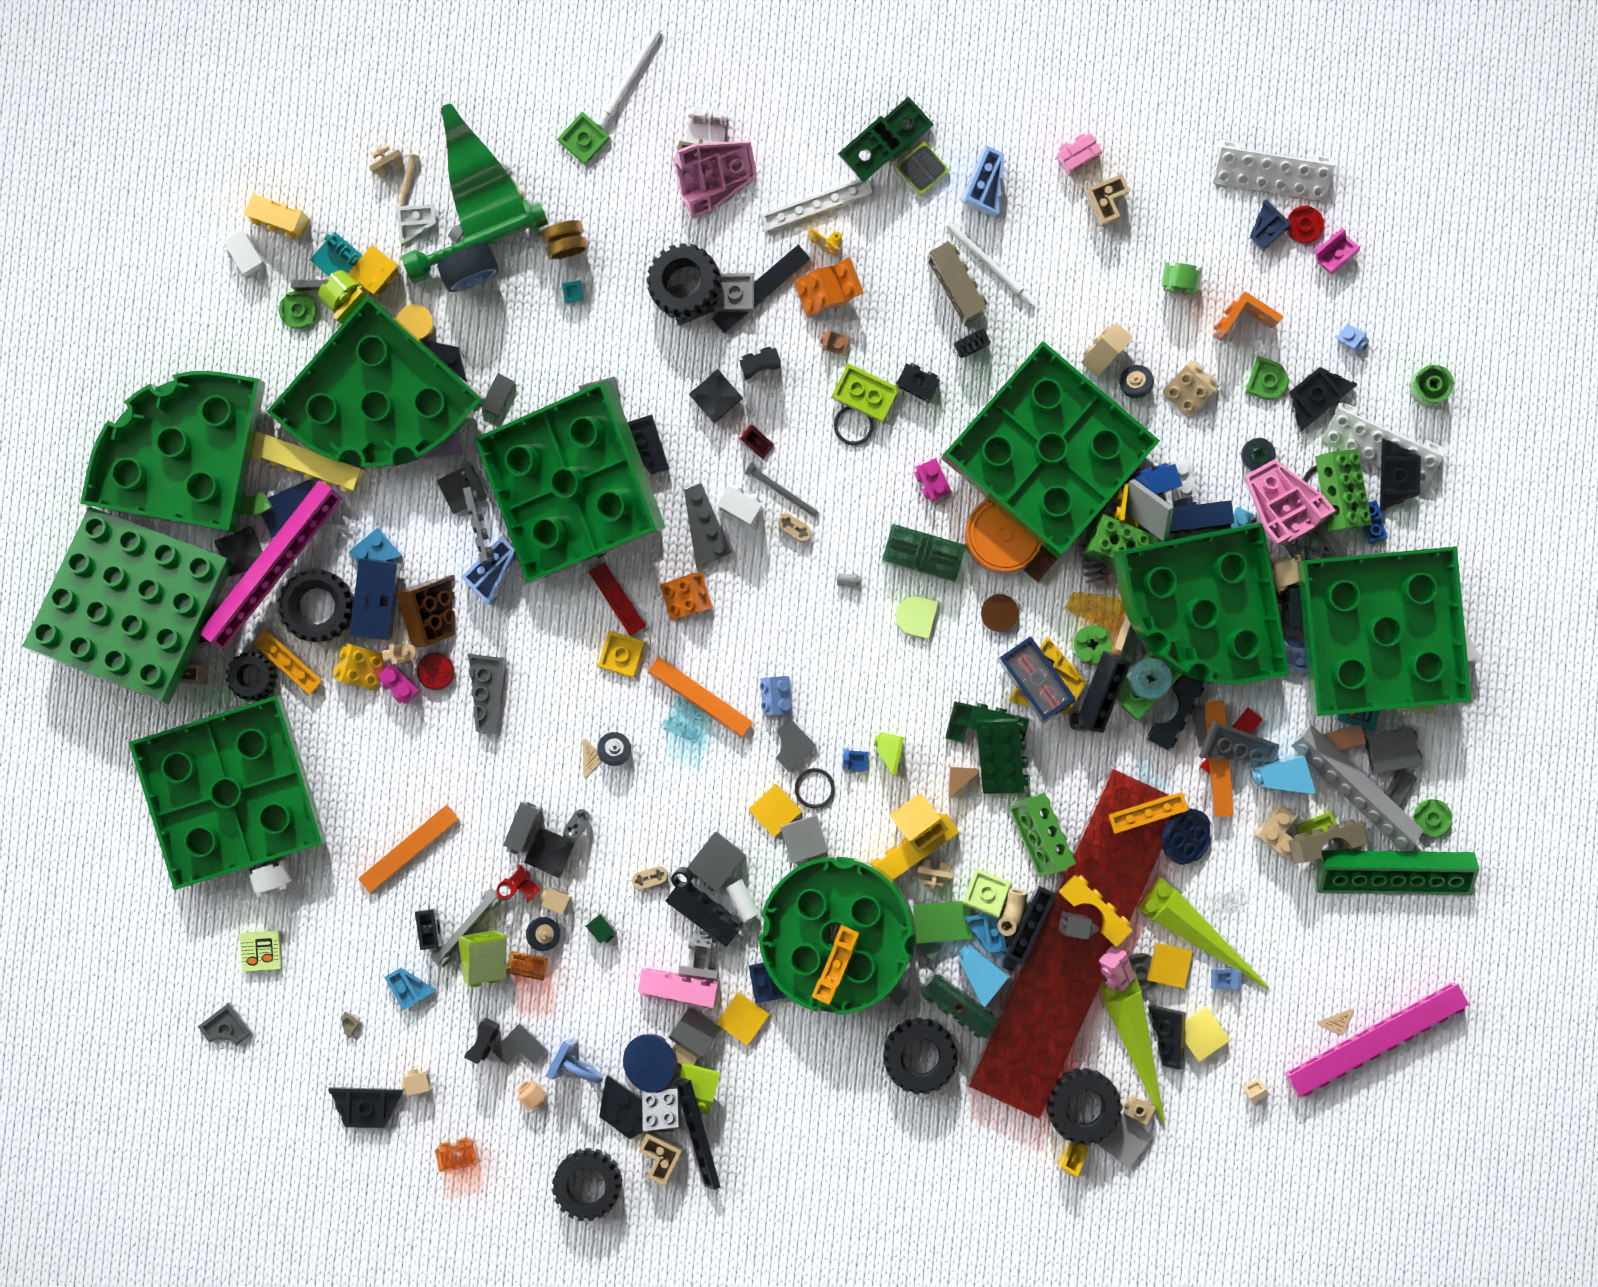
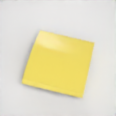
(1204, 1034)

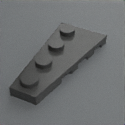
(476, 522)
(705, 530)
(486, 690)
(1230, 743)

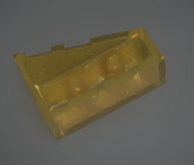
(1097, 609)

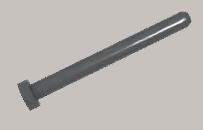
(781, 490)

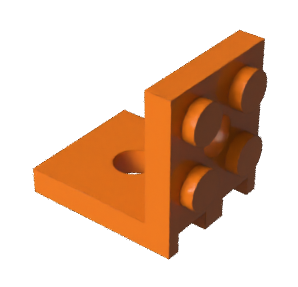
(1250, 305)

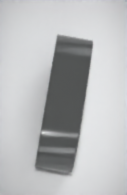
(580, 828)

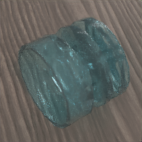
(1140, 685)

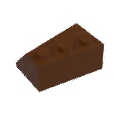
(428, 611)

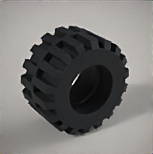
(235, 676)

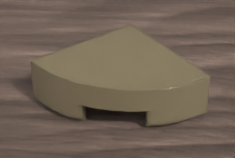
(349, 1023)

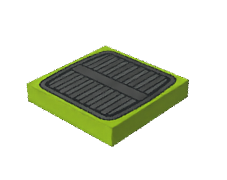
(922, 168)

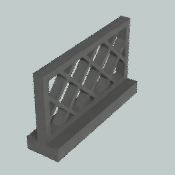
(1328, 540)

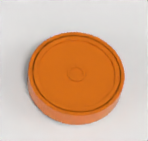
(998, 541)

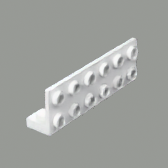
(1273, 172)
(1352, 432)

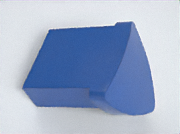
(855, 760)

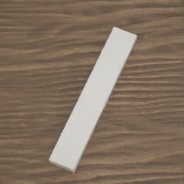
(816, 204)

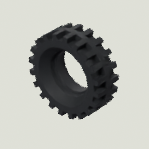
(292, 596)

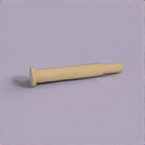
(408, 177)

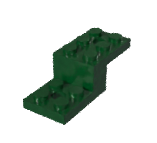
(885, 139)

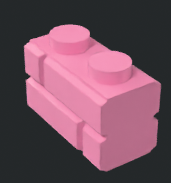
(1079, 153)
(1117, 968)

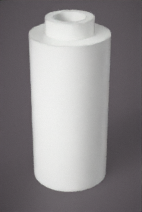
(742, 901)

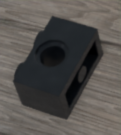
(923, 392)
(428, 928)

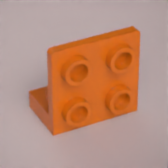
(686, 595)

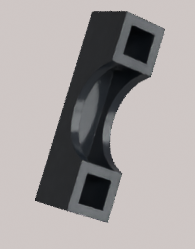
(1164, 733)

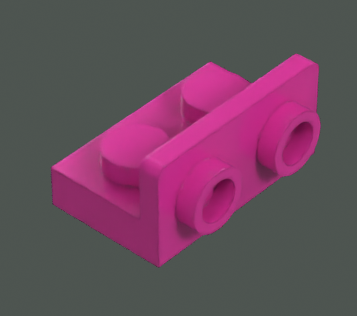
(933, 480)

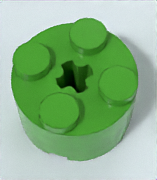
(1181, 277)
(1442, 388)
(1082, 638)

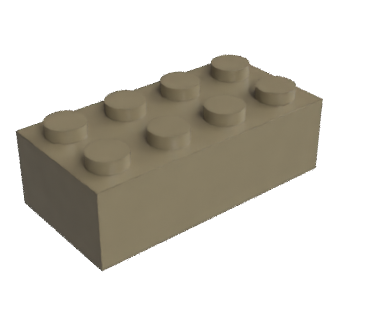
(956, 282)

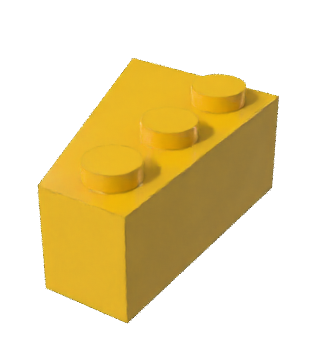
(276, 217)

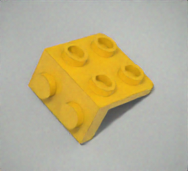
(359, 666)

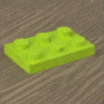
(865, 392)

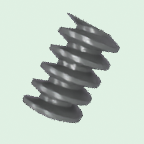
(1093, 566)

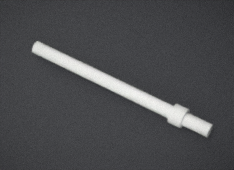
(610, 108)
(1017, 288)

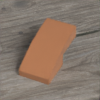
(1346, 737)

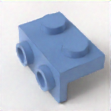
(776, 695)

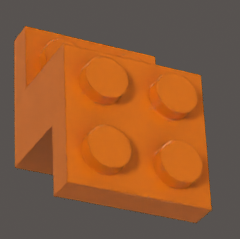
(828, 287)

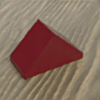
(756, 441)

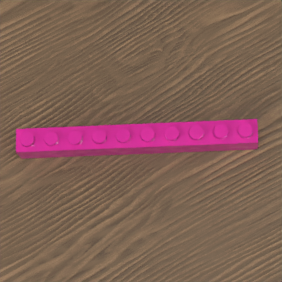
(270, 565)
(1376, 1039)

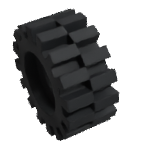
(972, 343)

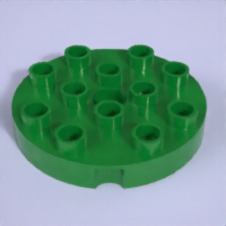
(843, 894)

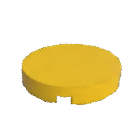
(417, 320)

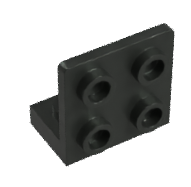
(453, 485)

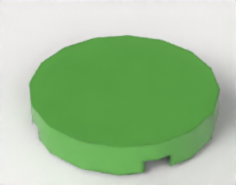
(298, 309)
(1433, 817)

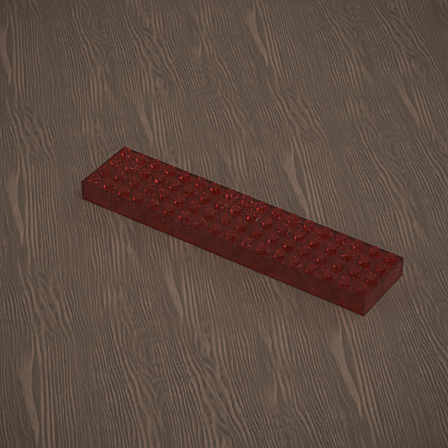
(1064, 971)

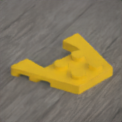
(1063, 667)

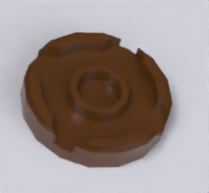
(999, 613)

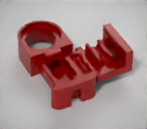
(521, 883)

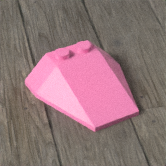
(712, 173)
(1286, 503)

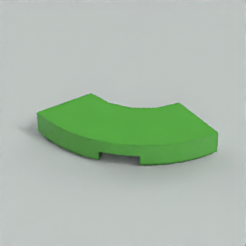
(255, 505)

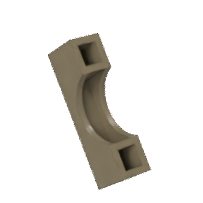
(1309, 847)

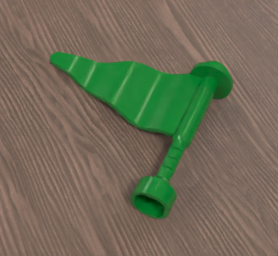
(482, 194)

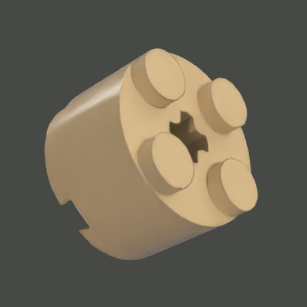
(1285, 572)

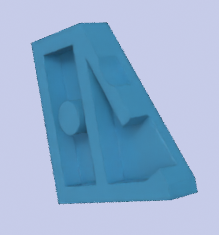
(375, 546)
(987, 932)
(407, 987)

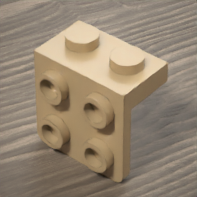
(1190, 388)

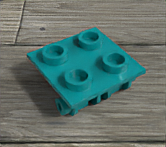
(335, 255)

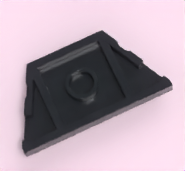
(449, 355)
(1317, 395)
(1398, 474)
(365, 1105)
(621, 1108)

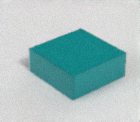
(572, 291)

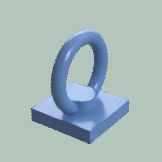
(566, 1061)

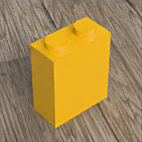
(919, 822)

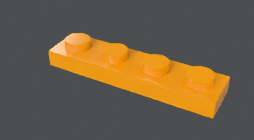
(287, 662)
(1148, 812)

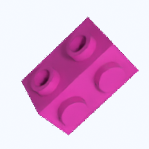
(399, 683)

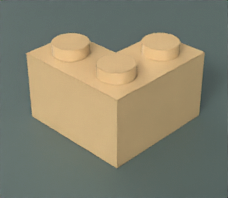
(1102, 198)
(1107, 347)
(1273, 830)
(665, 1155)

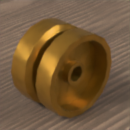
(564, 239)

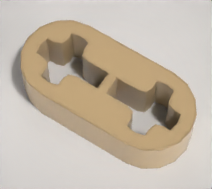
(791, 531)
(648, 872)

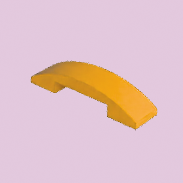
(836, 965)

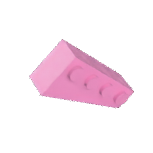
(679, 987)

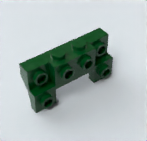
(966, 715)

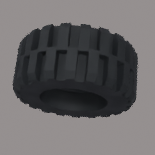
(670, 262)
(927, 1081)
(1102, 1125)

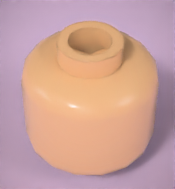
(531, 1095)

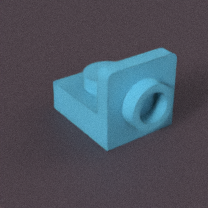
(1241, 517)

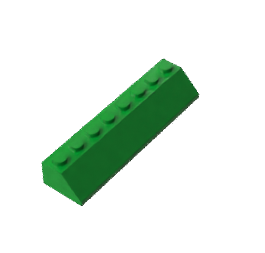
(1397, 872)

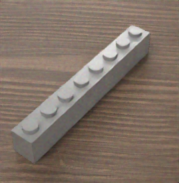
(1357, 788)

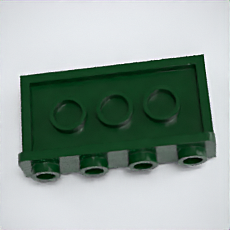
(1002, 755)

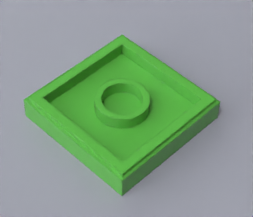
(583, 138)

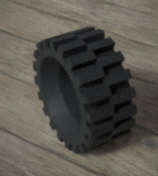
(598, 1162)

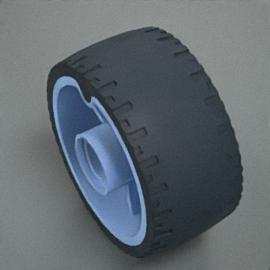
(468, 267)

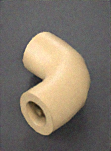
(1013, 912)

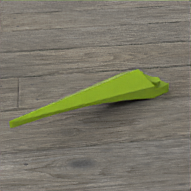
(1175, 913)
(1130, 1020)

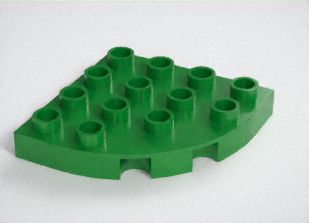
(375, 395)
(179, 451)
(1206, 604)

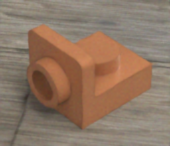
(834, 342)

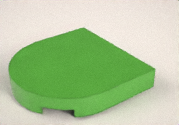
(1267, 379)

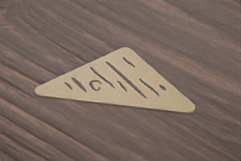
(590, 758)
(1338, 1022)

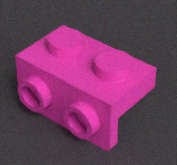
(1336, 251)

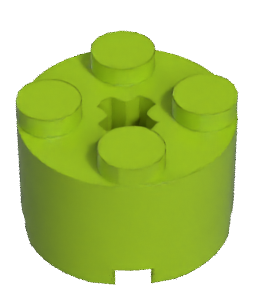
(338, 290)

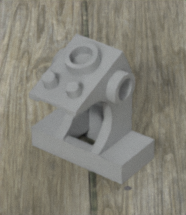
(697, 966)

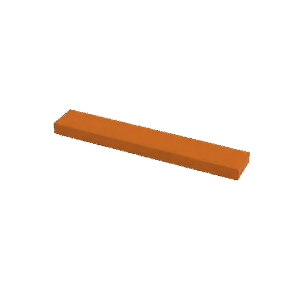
(700, 697)
(1219, 768)
(408, 848)

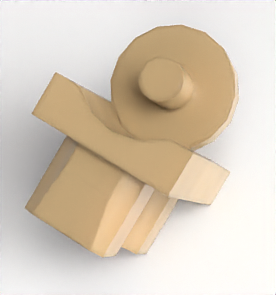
(378, 165)
(400, 653)
(932, 877)

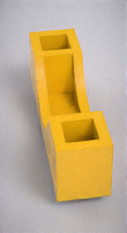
(1113, 926)

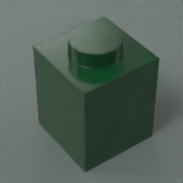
(601, 928)

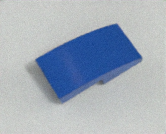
(1376, 531)

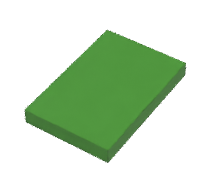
(941, 922)

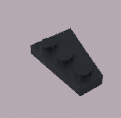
(649, 444)
(1171, 1035)

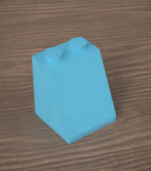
(1285, 774)
(982, 973)

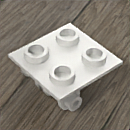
(706, 125)

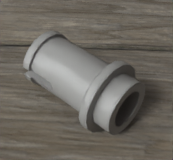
(848, 579)

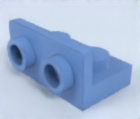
(1296, 654)

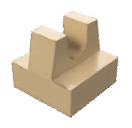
(1255, 1091)

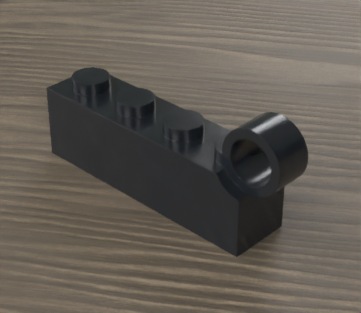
(1101, 694)
(702, 909)
(1028, 929)

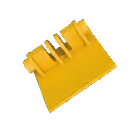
(832, 244)

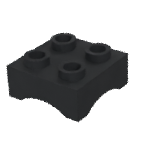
(766, 359)
(716, 396)
(240, 549)
(549, 852)
(486, 1034)

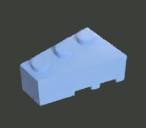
(984, 185)
(488, 578)

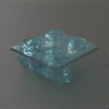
(685, 720)

